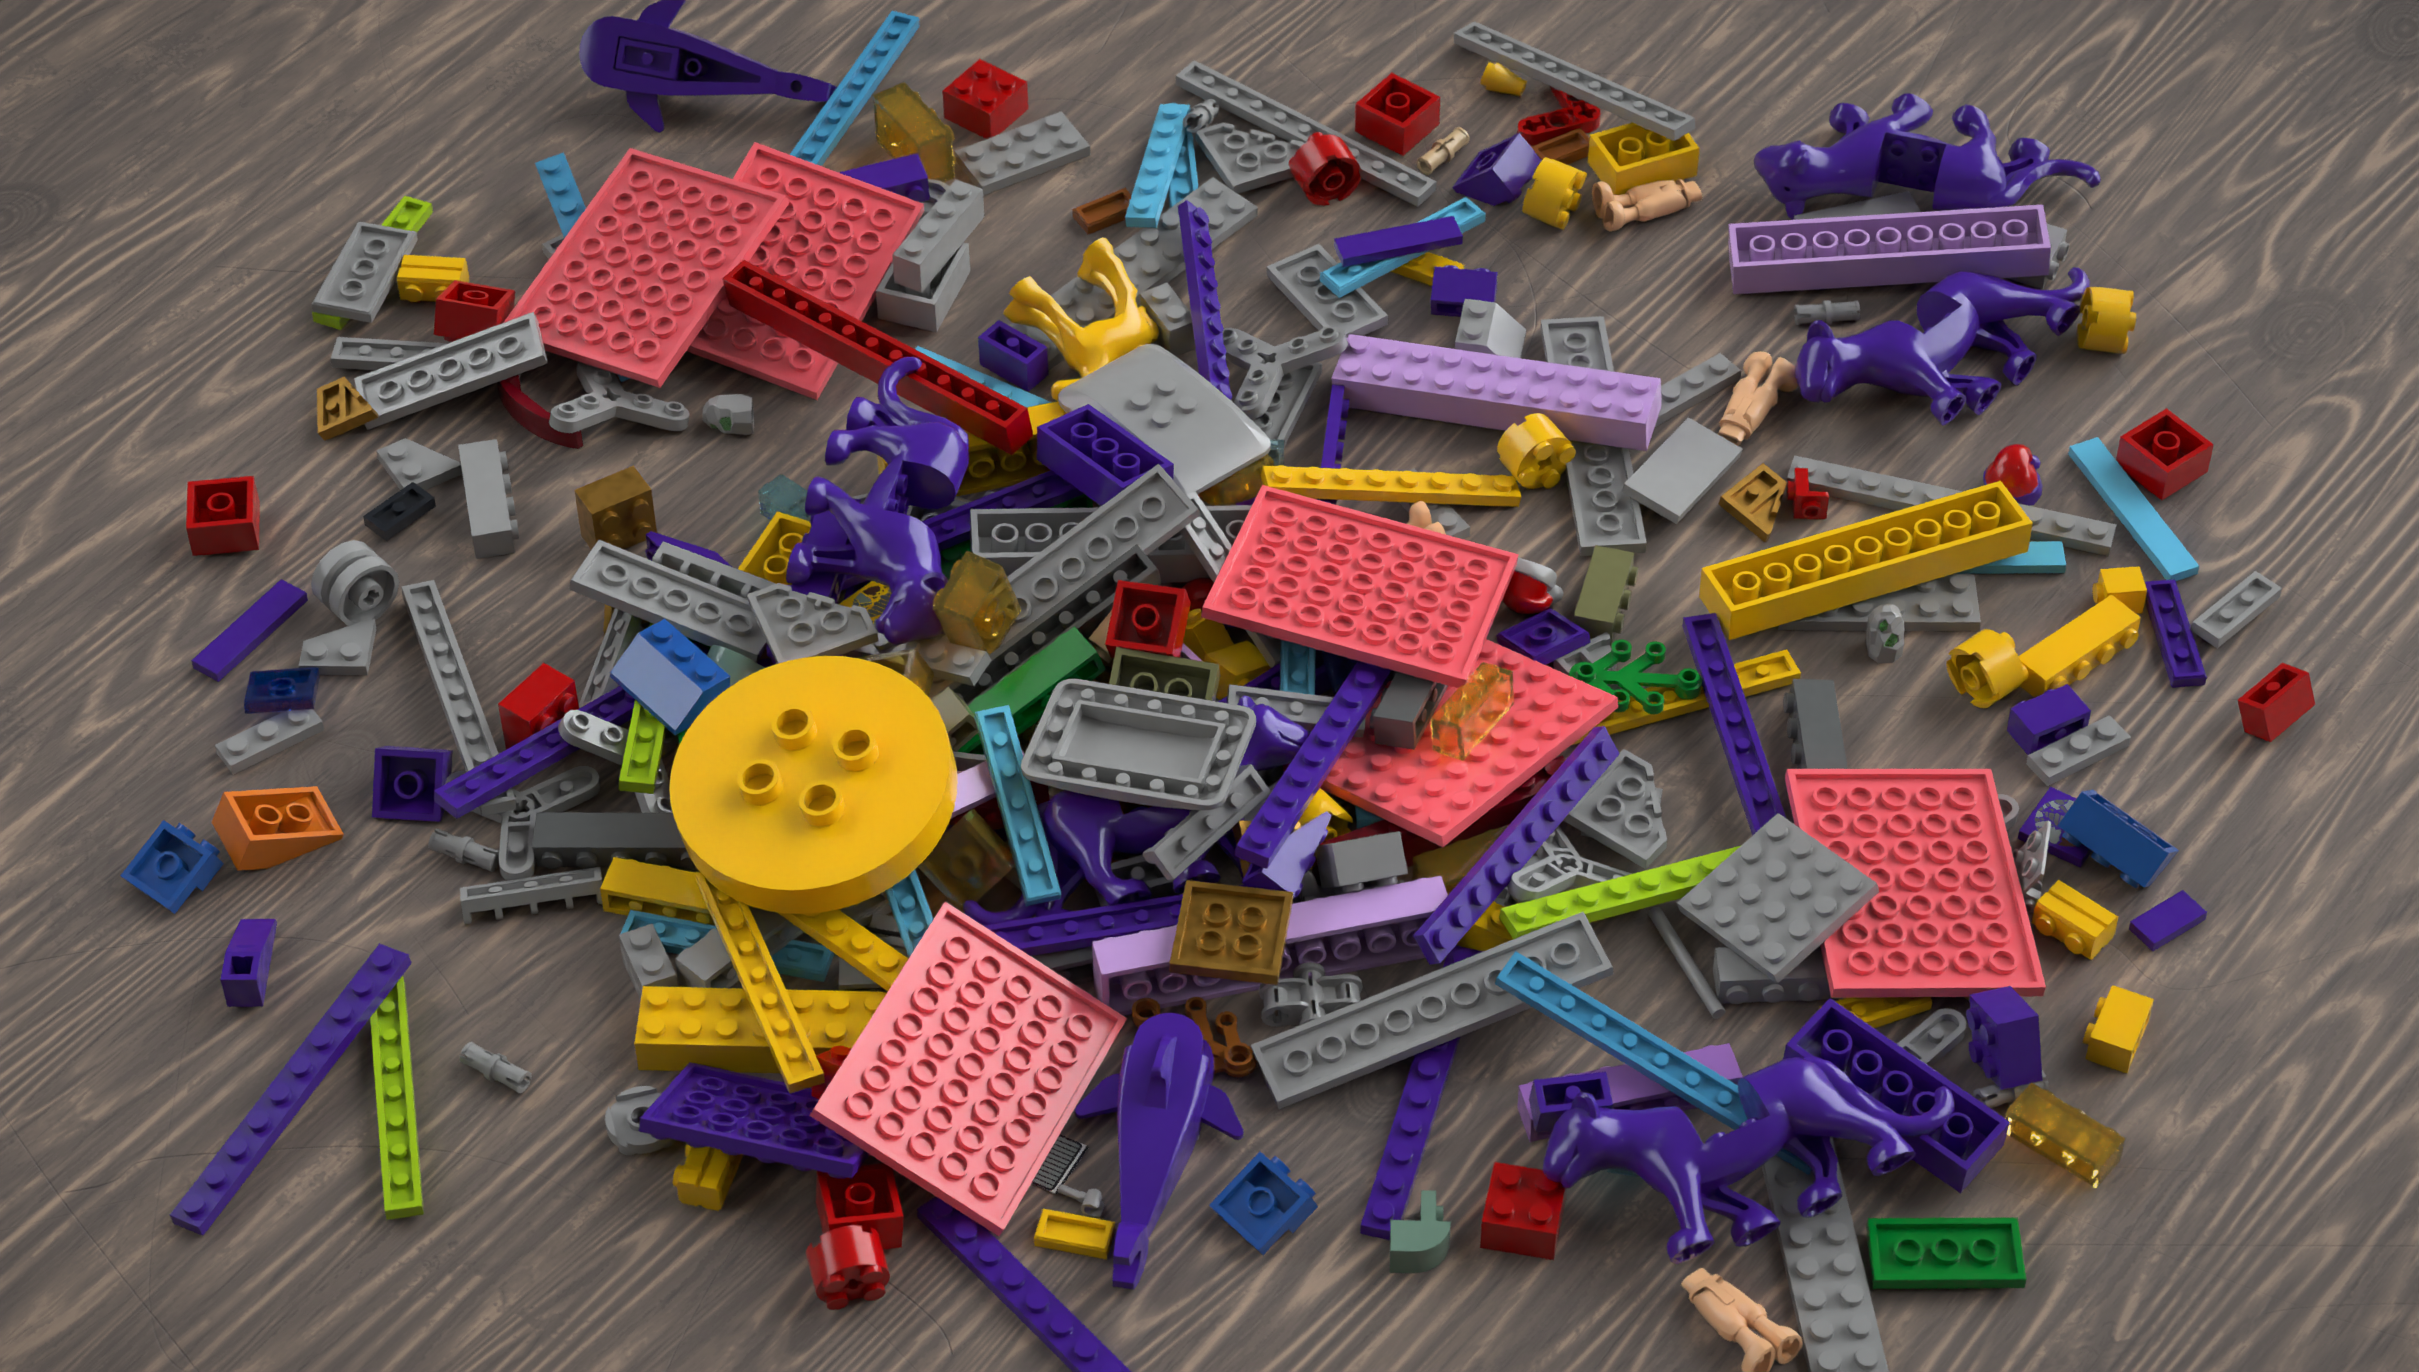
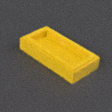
(1074, 1234)

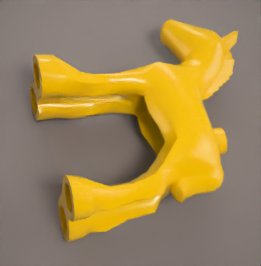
(1100, 341)

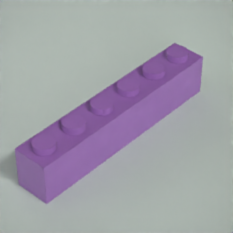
(1637, 1092)

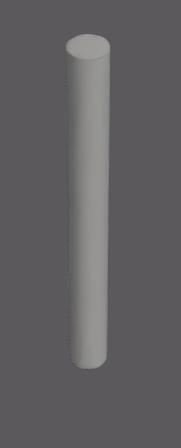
(1686, 962)

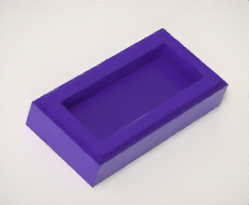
(2167, 920)

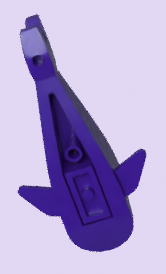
(656, 60)
(1160, 1110)

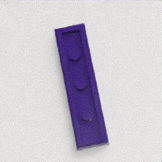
(1398, 241)
(249, 630)
(2174, 634)

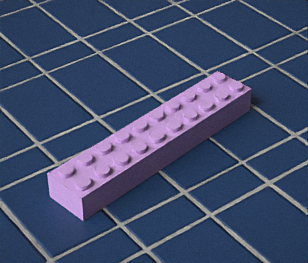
(1887, 249)
(1498, 391)
(1335, 931)

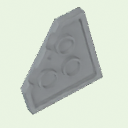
(1245, 158)
(809, 624)
(1624, 811)

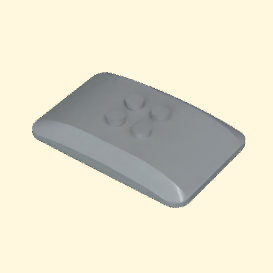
(1173, 414)
(1138, 745)

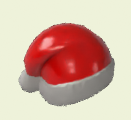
(1531, 588)

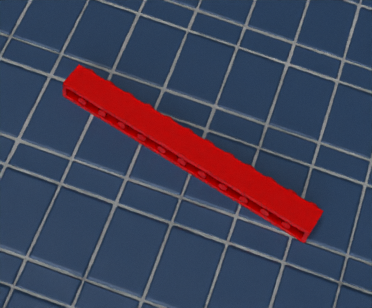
(872, 351)

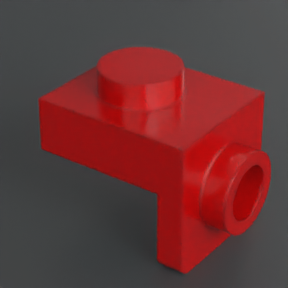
(1806, 503)

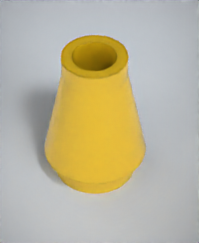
(1502, 80)

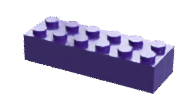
(1906, 1087)

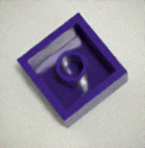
(2005, 1037)

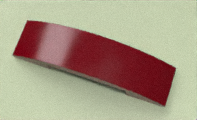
(532, 415)

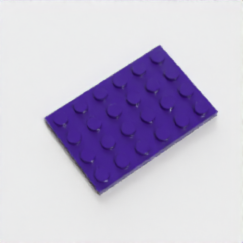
(750, 1119)

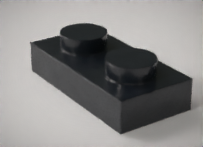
(399, 511)

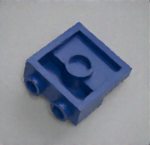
(172, 866)
(1264, 1202)

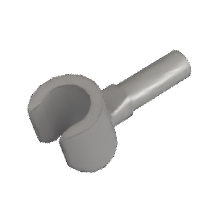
(1091, 1201)

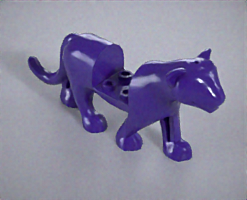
(1890, 154)
(1955, 315)
(888, 546)
(1088, 830)
(1786, 1106)

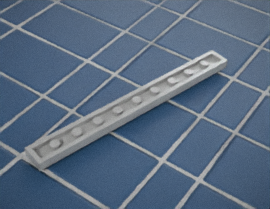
(1575, 81)
(1293, 125)
(1901, 493)
(453, 684)

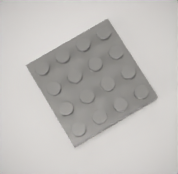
(1778, 897)

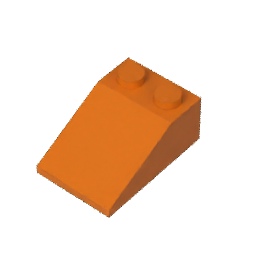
(273, 825)

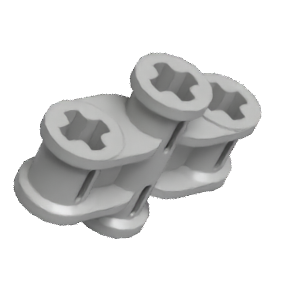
(1305, 998)

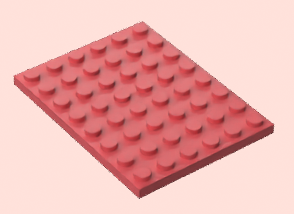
(827, 242)
(647, 265)
(1361, 586)
(1446, 795)
(1945, 876)
(969, 1068)

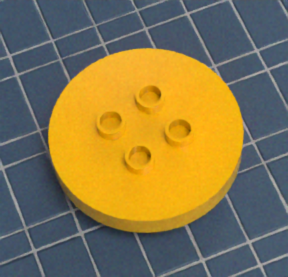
(813, 784)

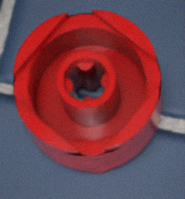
(1325, 169)
(848, 1266)

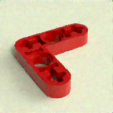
(1539, 127)

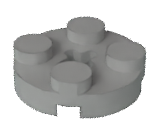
(622, 1121)

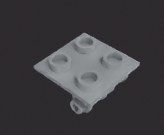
(2030, 865)

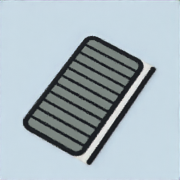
(1059, 1163)

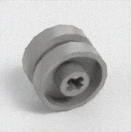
(355, 582)

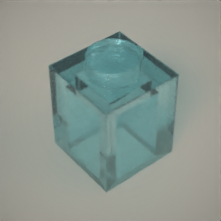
(782, 496)

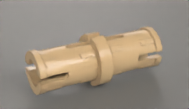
(1443, 150)

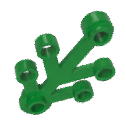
(1631, 679)

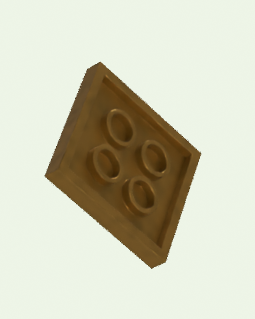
(1231, 932)

